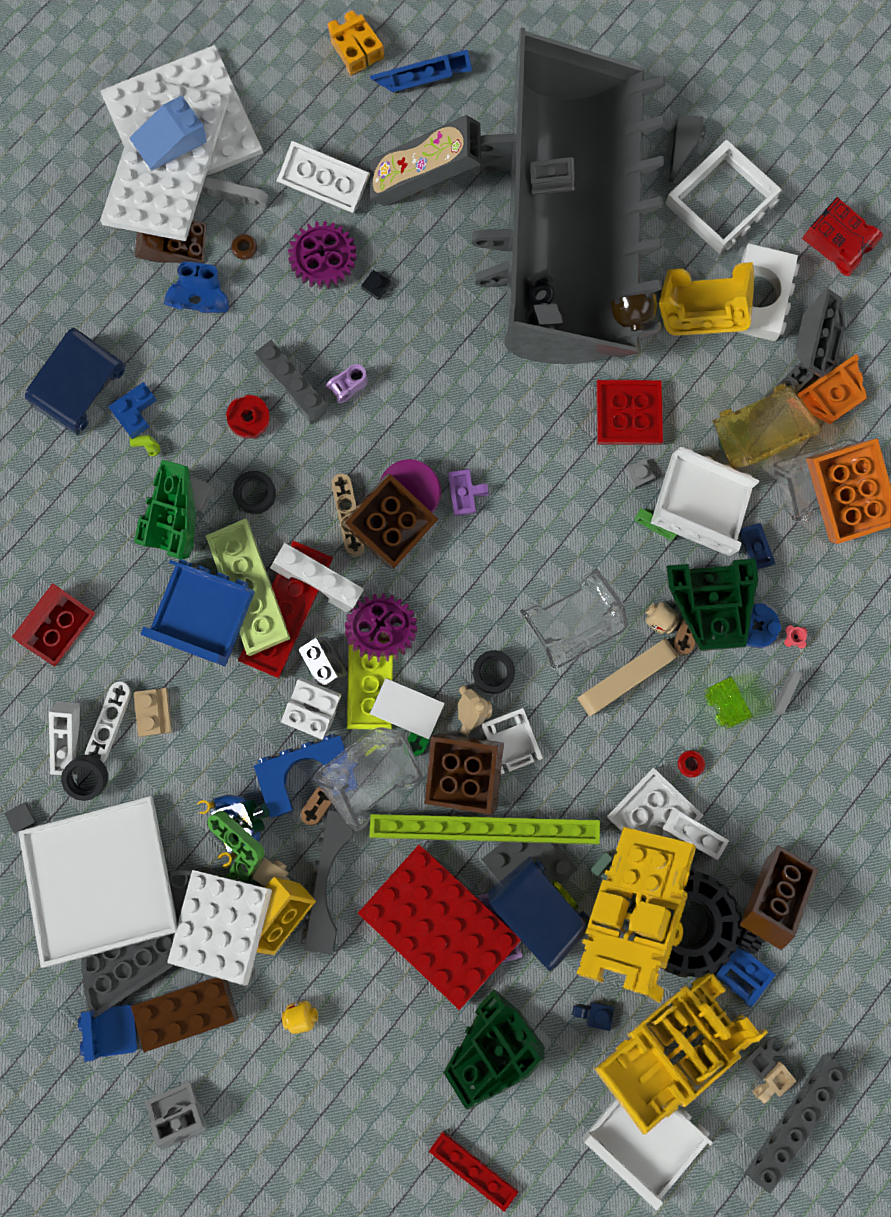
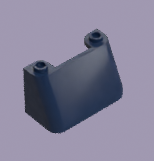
(72, 380)
(538, 913)

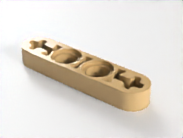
(343, 514)

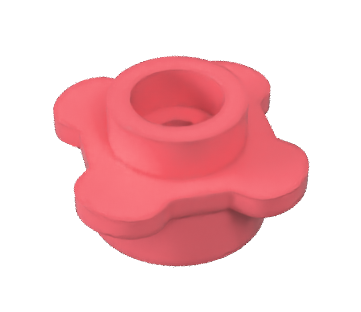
(800, 632)

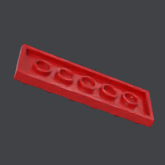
(295, 602)

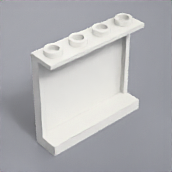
(703, 501)
(647, 1160)

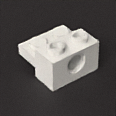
(311, 708)

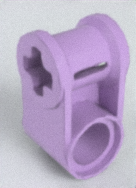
(347, 384)

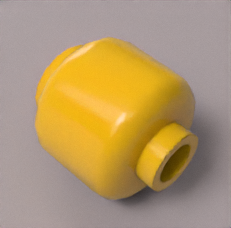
(299, 1017)

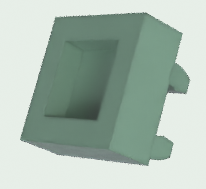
(601, 865)

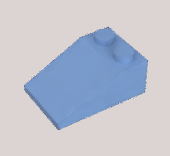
(169, 133)

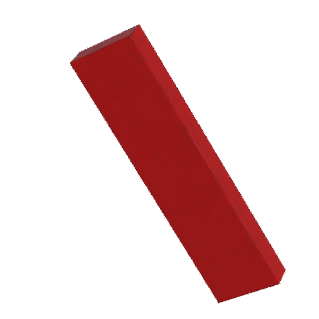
(473, 1171)

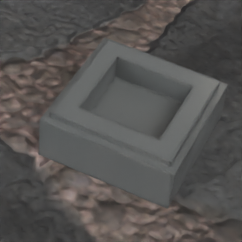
(20, 817)

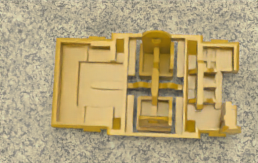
(644, 1076)

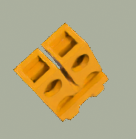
(355, 42)

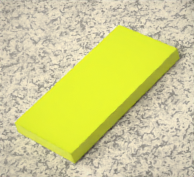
(364, 685)

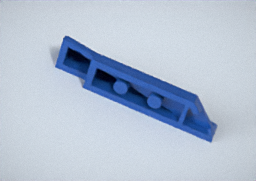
(424, 71)

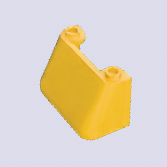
(707, 305)

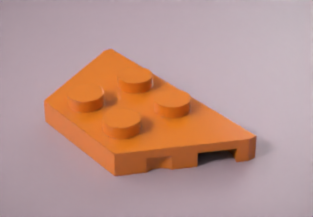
(835, 392)

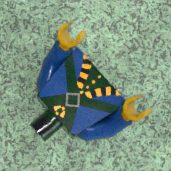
(242, 812)

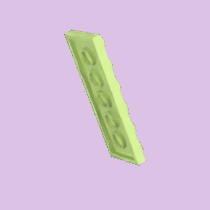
(239, 558)

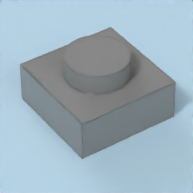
(640, 473)

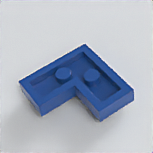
(128, 409)

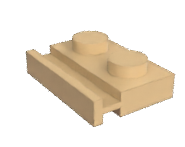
(152, 712)

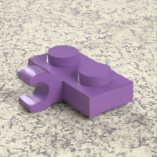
(463, 492)

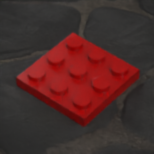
(629, 412)

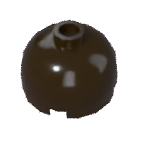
(635, 311)

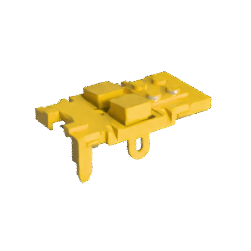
(649, 869)

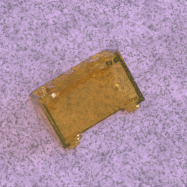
(765, 427)

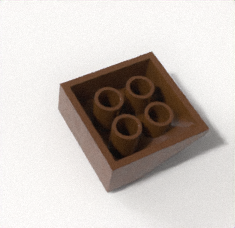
(390, 521)
(464, 773)

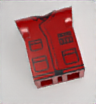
(842, 236)

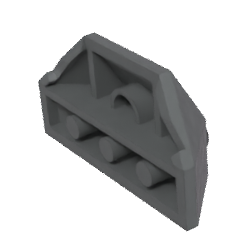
(821, 334)

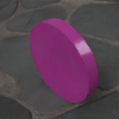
(418, 480)

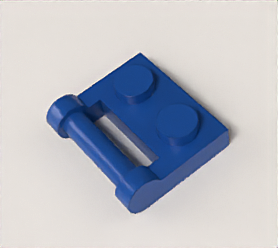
(750, 970)

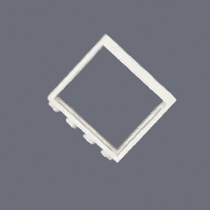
(743, 166)

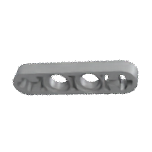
(234, 192)

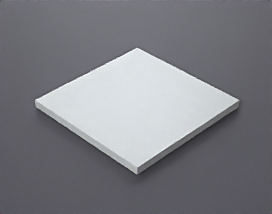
(97, 882)

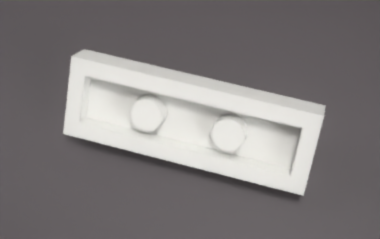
(695, 833)

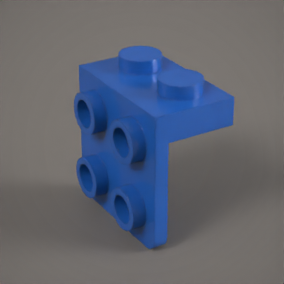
(108, 1033)

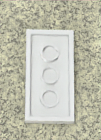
(323, 177)

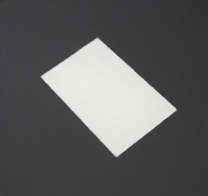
(407, 708)

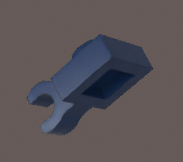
(597, 1015)

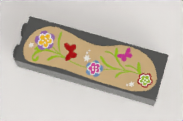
(426, 160)

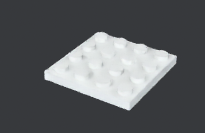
(220, 927)

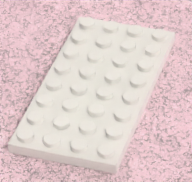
(165, 198)

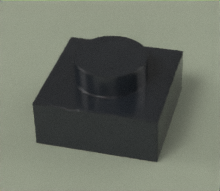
(375, 284)

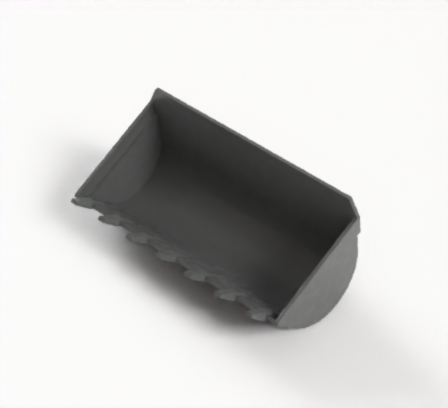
(588, 237)

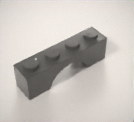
(291, 380)

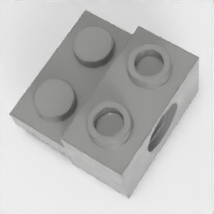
(176, 1127)

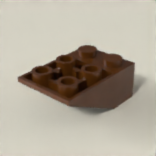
(171, 250)

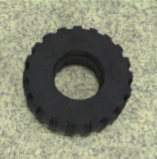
(721, 931)

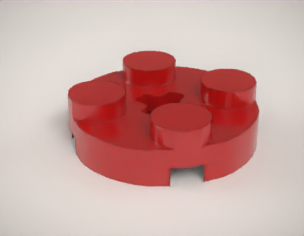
(244, 405)

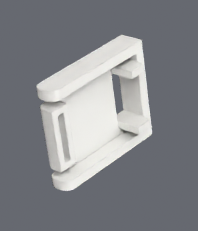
(518, 740)

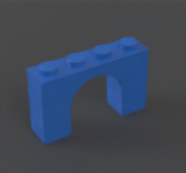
(273, 772)

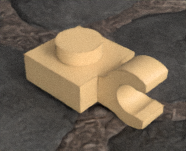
(777, 1081)

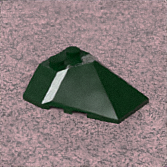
(716, 602)
(494, 1053)

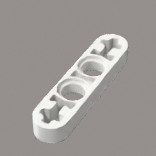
(111, 725)

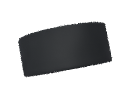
(250, 476)
(489, 655)
(73, 789)

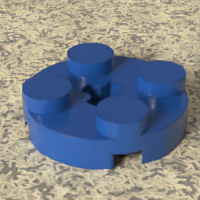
(770, 626)

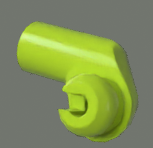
(148, 442)

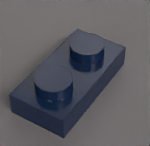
(757, 546)

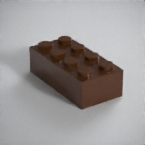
(779, 898)
(184, 1013)

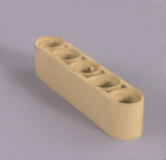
(627, 677)

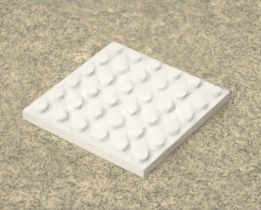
(198, 71)

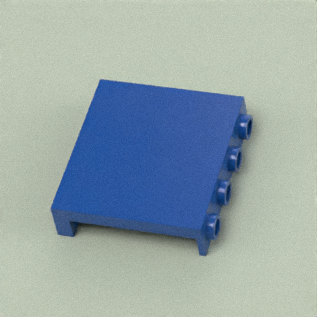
(201, 612)

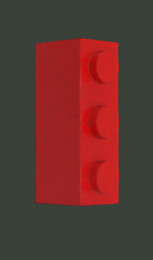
(53, 625)

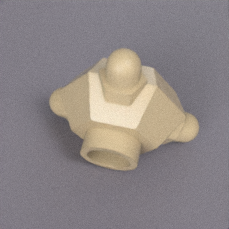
(472, 710)

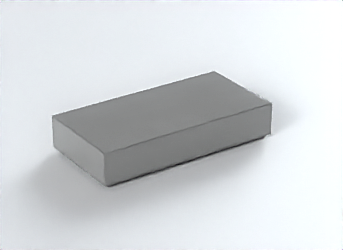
(786, 693)

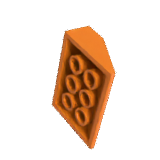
(852, 490)

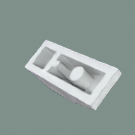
(63, 735)

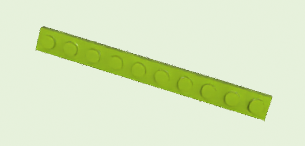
(485, 829)

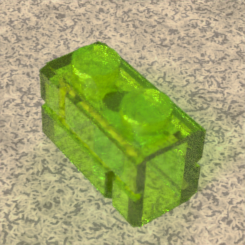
(728, 703)

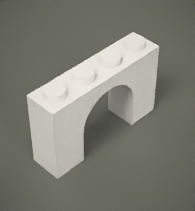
(779, 270)
(338, 589)

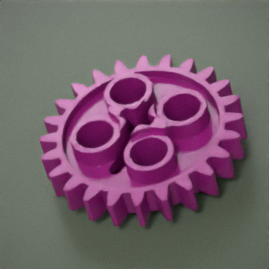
(319, 237)
(364, 617)

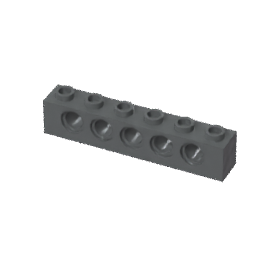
(797, 1123)

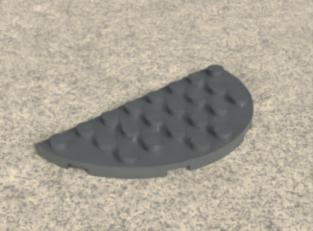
(124, 970)

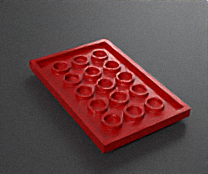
(439, 926)

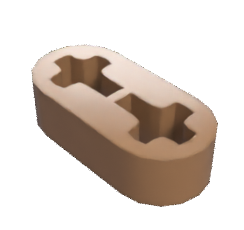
(679, 637)
(312, 802)

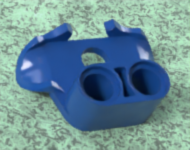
(200, 281)

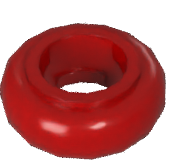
(700, 763)

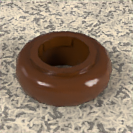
(244, 238)

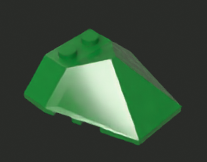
(170, 512)

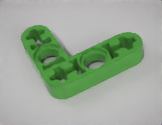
(249, 855)

